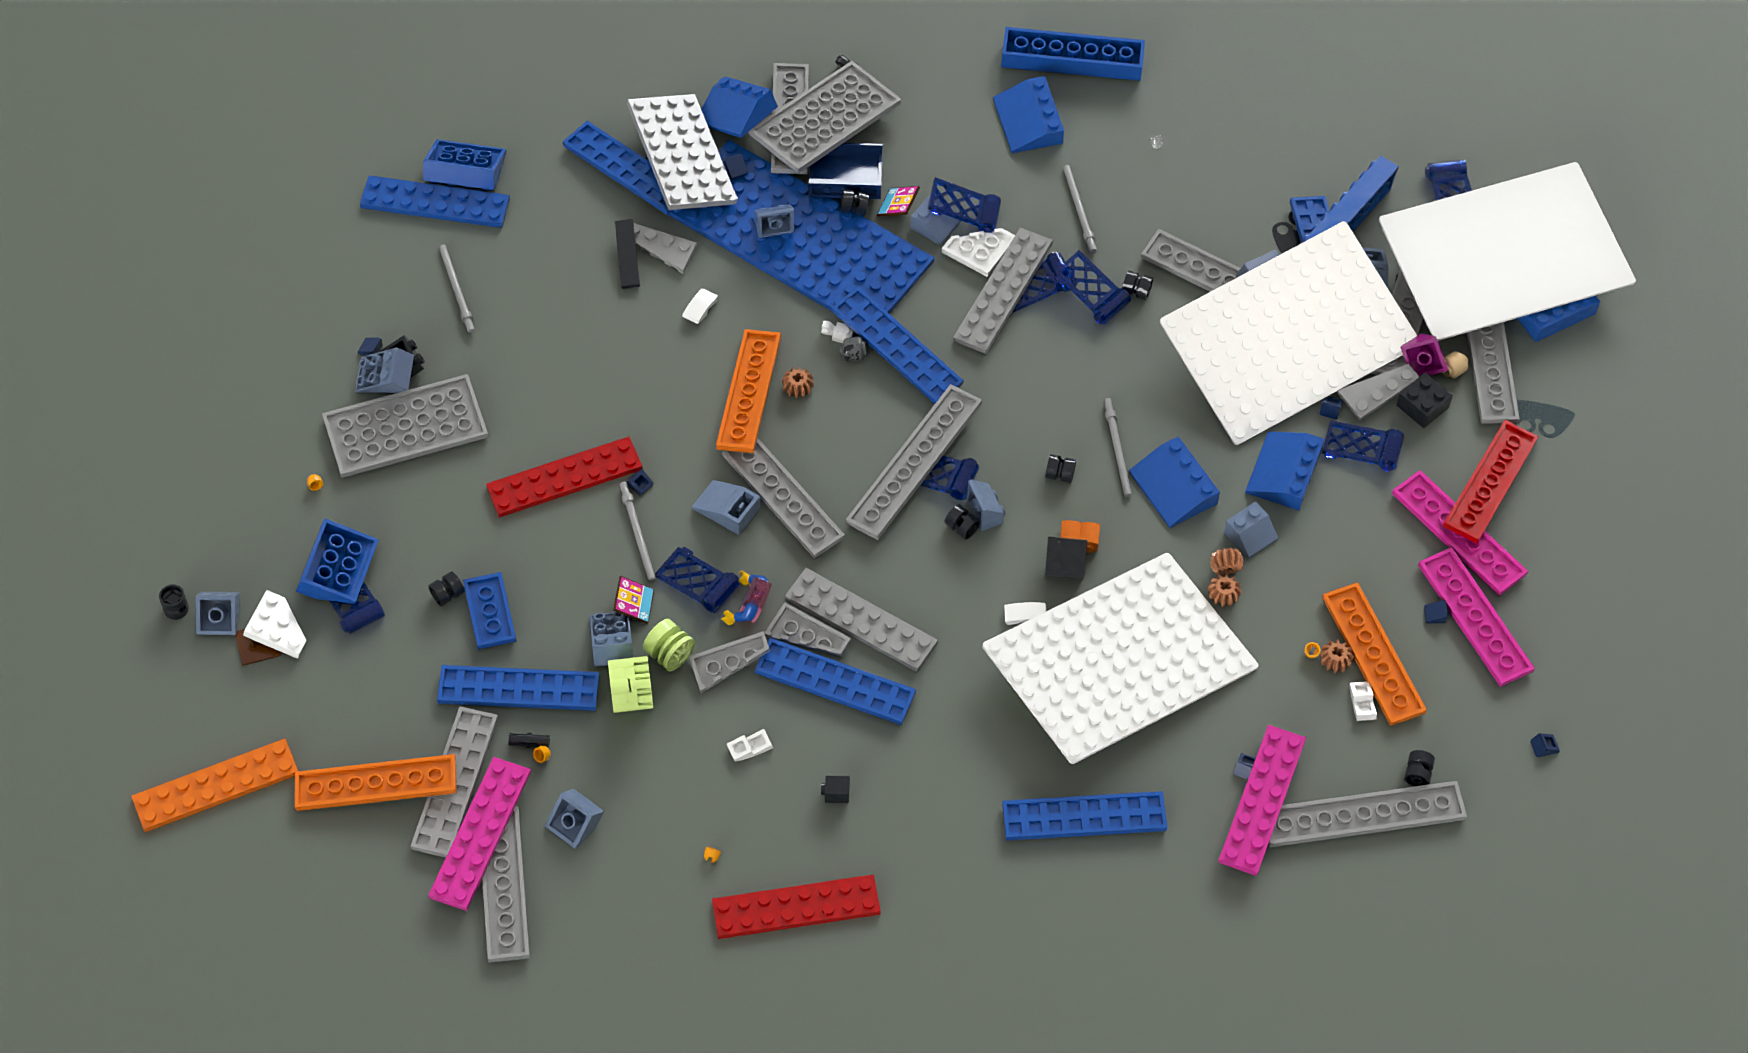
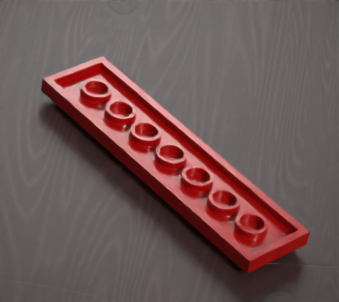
(564, 476)
(1490, 481)
(796, 906)

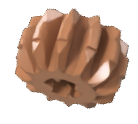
(797, 382)
(1226, 561)
(1224, 590)
(1336, 656)

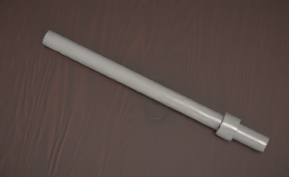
(1088, 235)
(466, 315)
(1111, 417)
(628, 501)

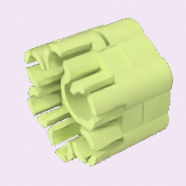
(630, 684)

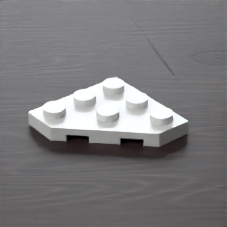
(979, 249)
(276, 626)

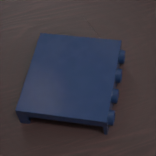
(848, 167)

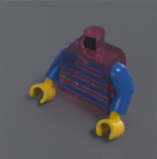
(753, 599)

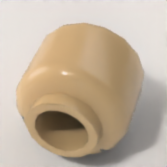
(1456, 363)

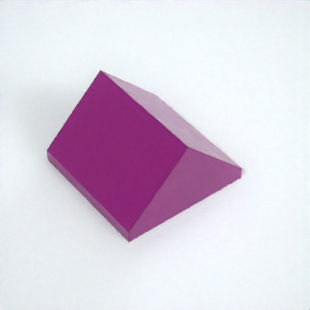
(1424, 355)

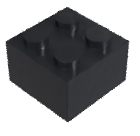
(1424, 400)
(1065, 557)

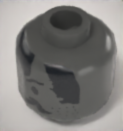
(853, 349)

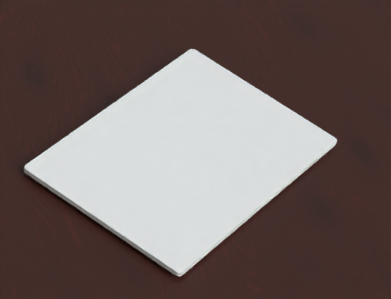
(1506, 251)
(1289, 332)
(1119, 657)

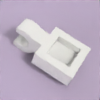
(837, 332)

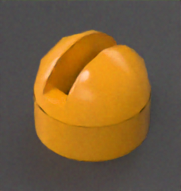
(314, 482)
(1308, 647)
(541, 754)
(711, 852)

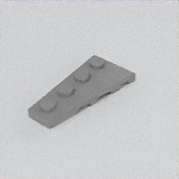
(667, 247)
(1376, 391)
(803, 630)
(723, 661)

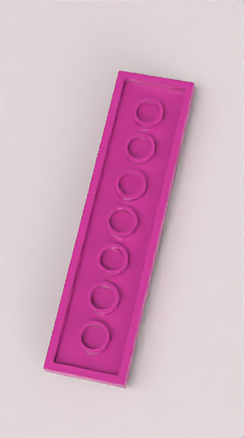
(1485, 558)
(1476, 617)
(1262, 800)
(479, 834)

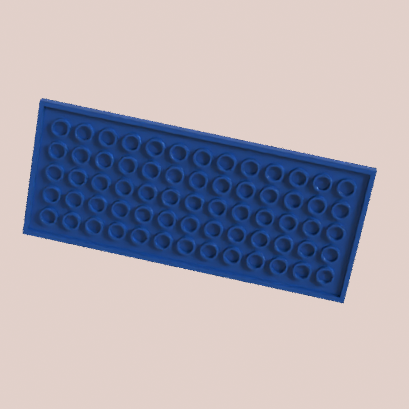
(826, 251)

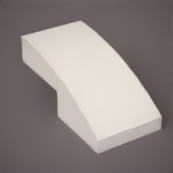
(699, 306)
(1022, 612)
(1362, 701)
(748, 747)

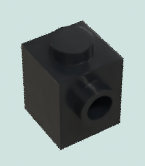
(836, 789)

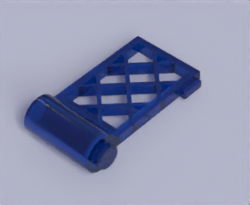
(1448, 173)
(987, 210)
(1052, 263)
(1109, 304)
(1388, 446)
(958, 481)
(718, 589)
(360, 613)

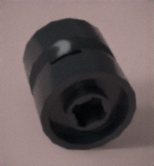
(847, 202)
(1137, 284)
(1060, 468)
(959, 520)
(452, 585)
(173, 602)
(1419, 768)

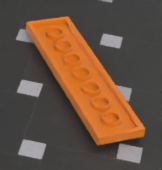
(748, 391)
(1374, 654)
(375, 782)
(214, 785)

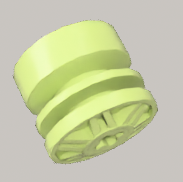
(668, 645)

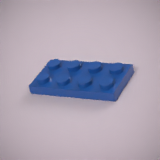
(489, 610)

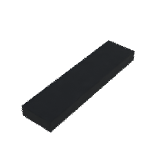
(627, 253)

